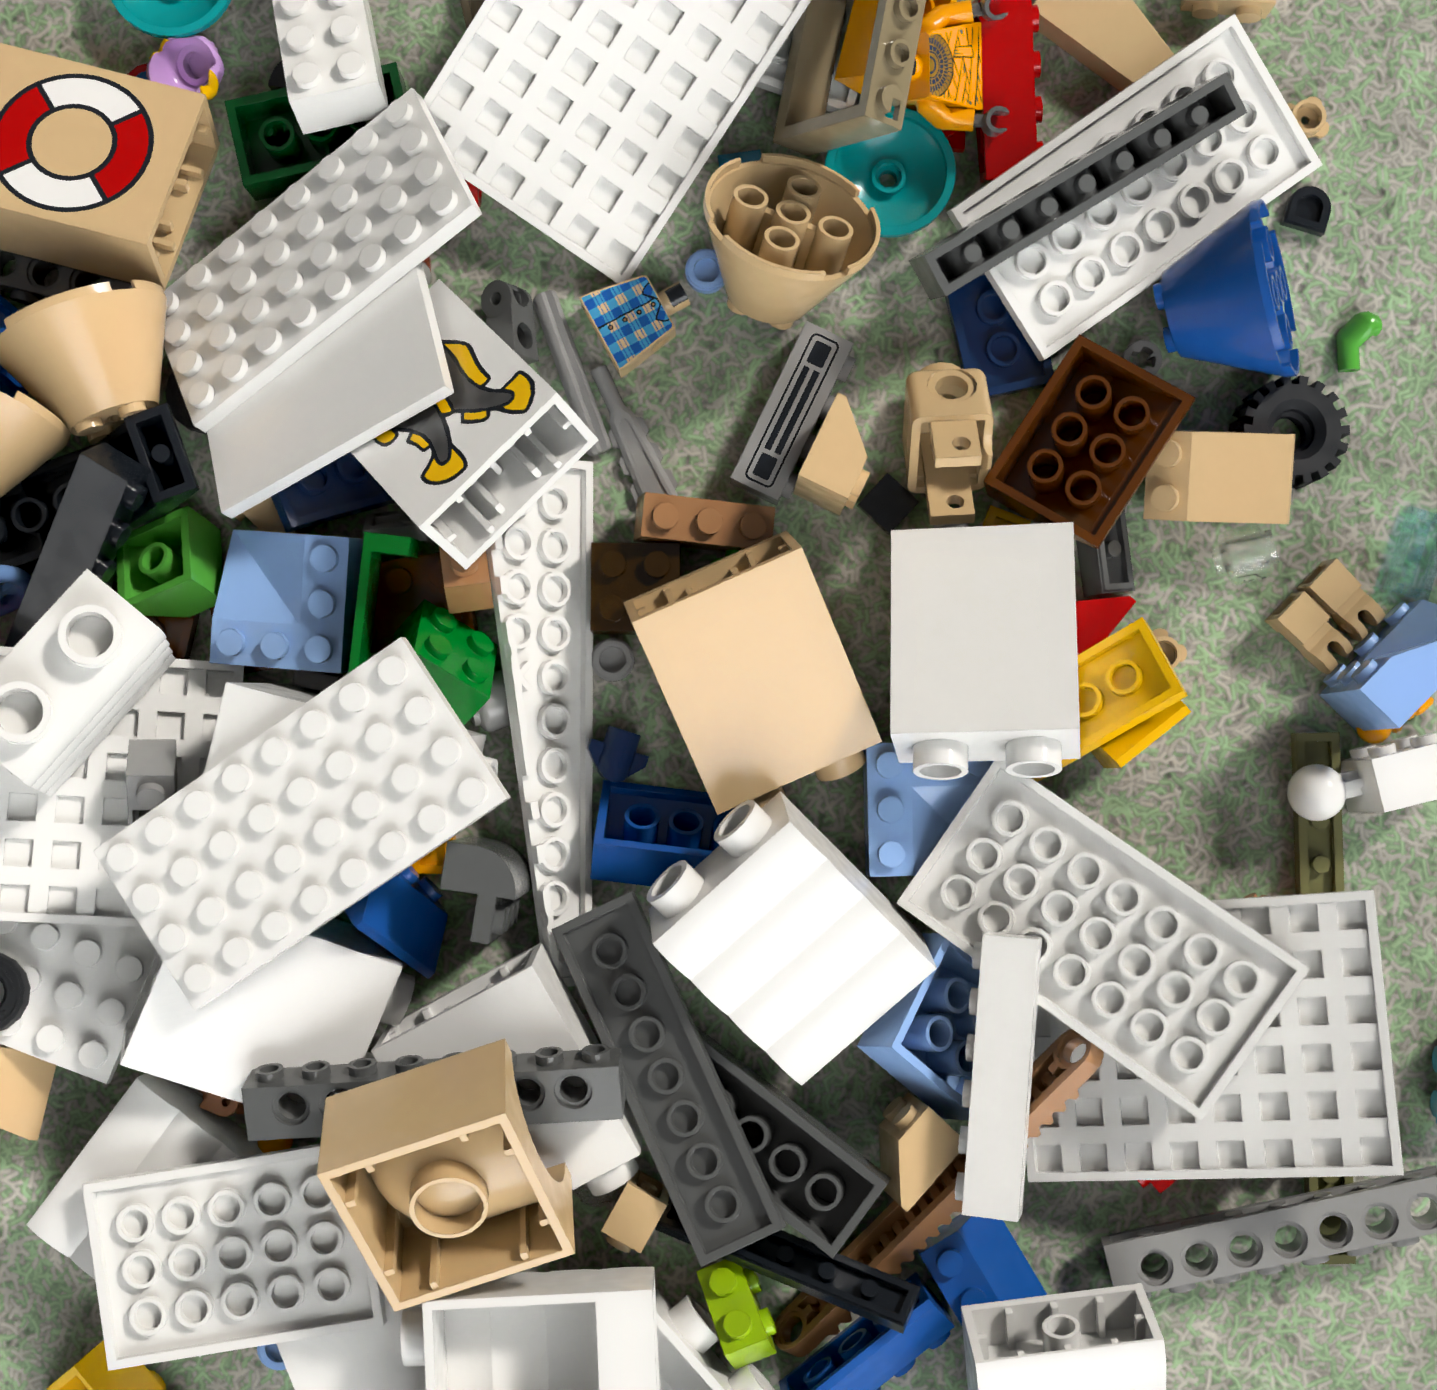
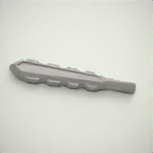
(628, 433)

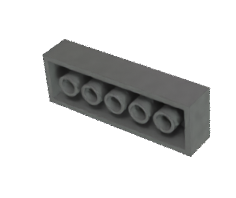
(811, 1172)

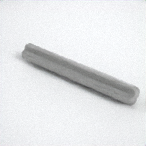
(570, 367)

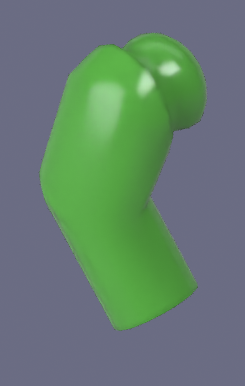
(1352, 336)

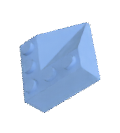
(287, 601)
(1390, 673)
(907, 812)
(927, 1032)

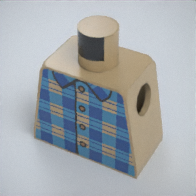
(633, 319)

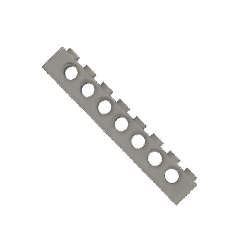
(1262, 1220)

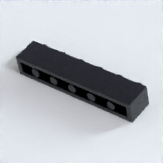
(85, 531)

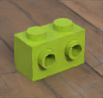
(736, 1312)

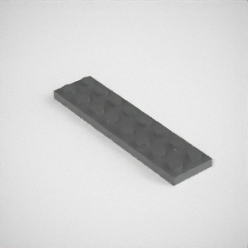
(669, 1079)

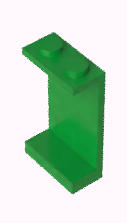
(373, 547)

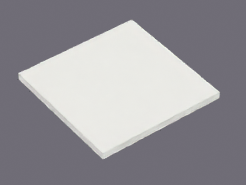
(334, 397)

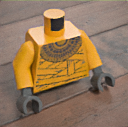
(949, 69)

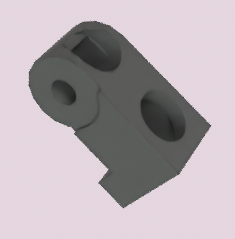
(511, 317)

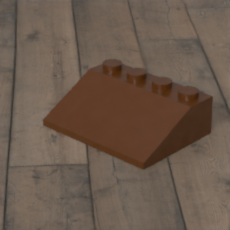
(1087, 442)

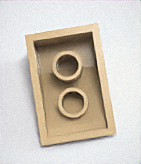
(1222, 478)

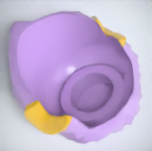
(187, 64)

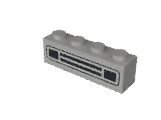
(792, 413)

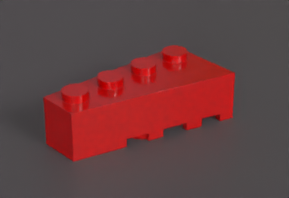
(1009, 82)

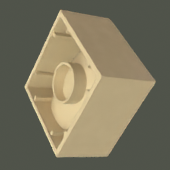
(443, 1178)

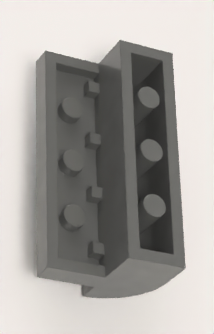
(495, 874)

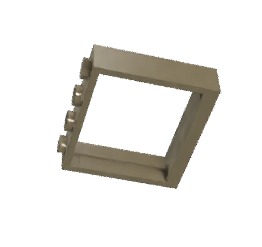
(810, 69)

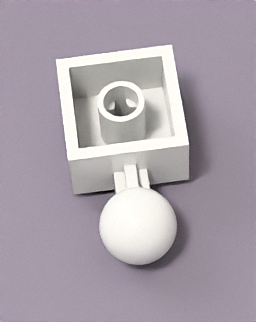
(1370, 781)

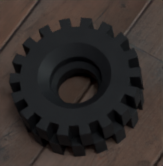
(1310, 412)

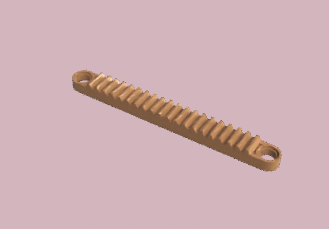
(898, 1232)

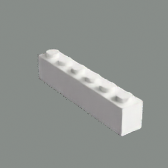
(1000, 1076)

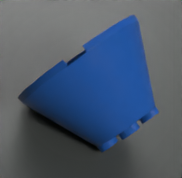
(1230, 299)

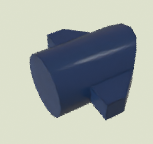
(616, 755)

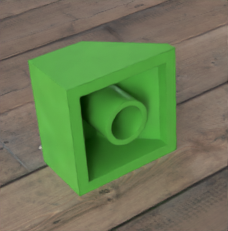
(171, 565)

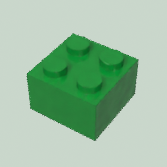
(453, 655)

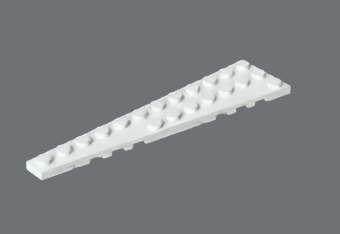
(546, 658)

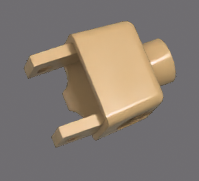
(946, 411)

